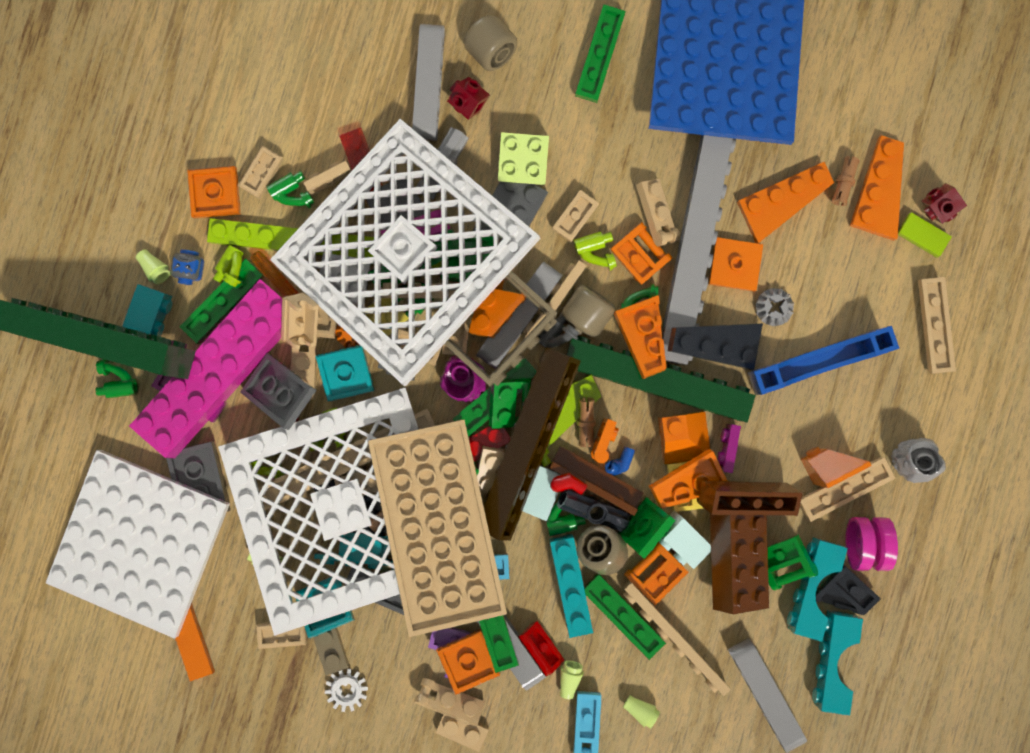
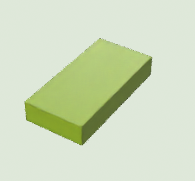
(924, 235)

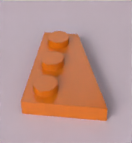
(643, 335)
(686, 481)

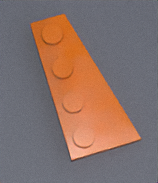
(880, 195)
(779, 202)

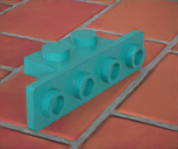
(355, 555)

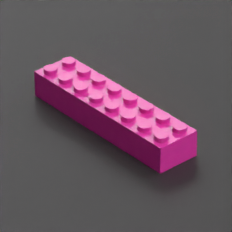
(215, 374)

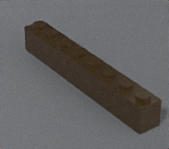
(529, 442)

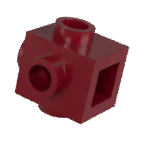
(467, 97)
(943, 203)

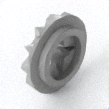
(764, 305)

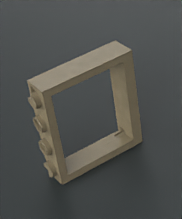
(530, 341)

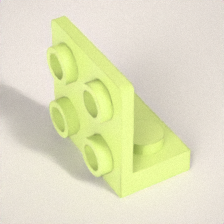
(523, 158)

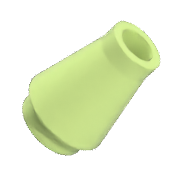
(153, 268)
(570, 678)
(642, 711)

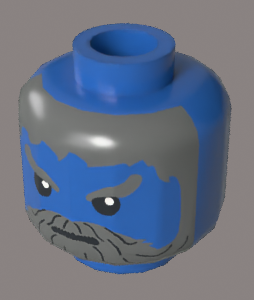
(187, 267)

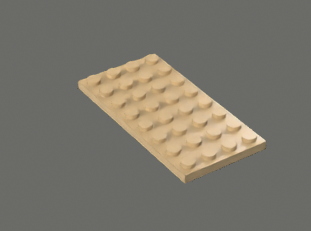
(437, 528)

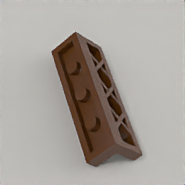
(597, 479)

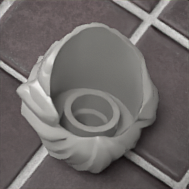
(918, 460)

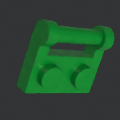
(504, 401)
(785, 554)

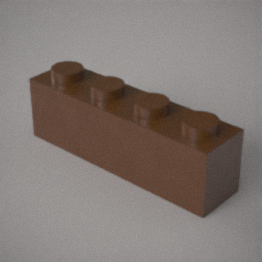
(749, 498)

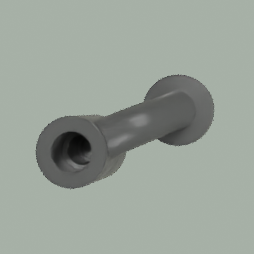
(553, 338)

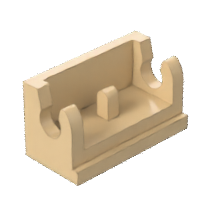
(299, 320)

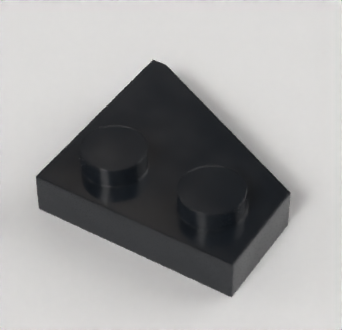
(847, 592)

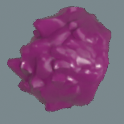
(461, 381)

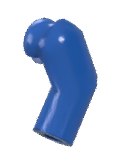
(620, 464)

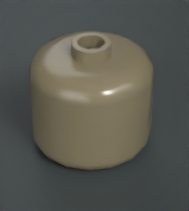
(490, 42)
(588, 311)
(602, 550)

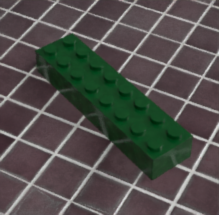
(96, 338)

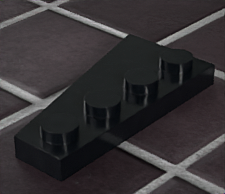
(722, 344)

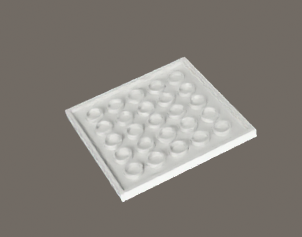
(137, 543)

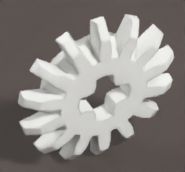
(336, 691)

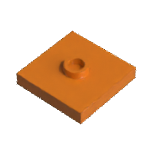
(214, 192)
(735, 264)
(467, 661)

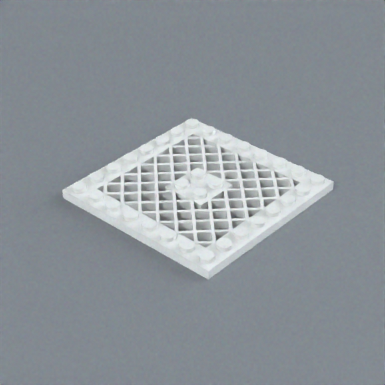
(404, 250)
(338, 510)

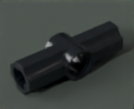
(582, 505)

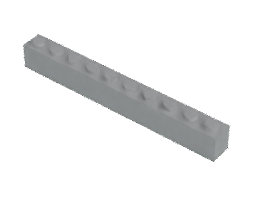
(697, 237)

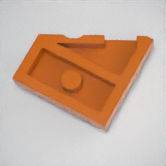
(494, 312)

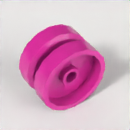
(871, 543)

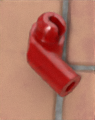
(567, 481)

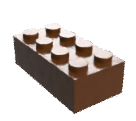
(739, 563)

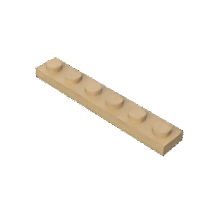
(681, 646)

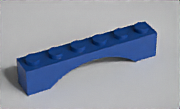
(823, 360)

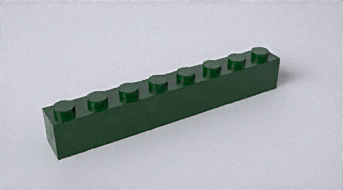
(670, 384)

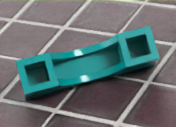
(571, 585)
(806, 616)
(840, 633)

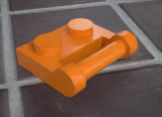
(635, 258)
(606, 433)
(662, 579)

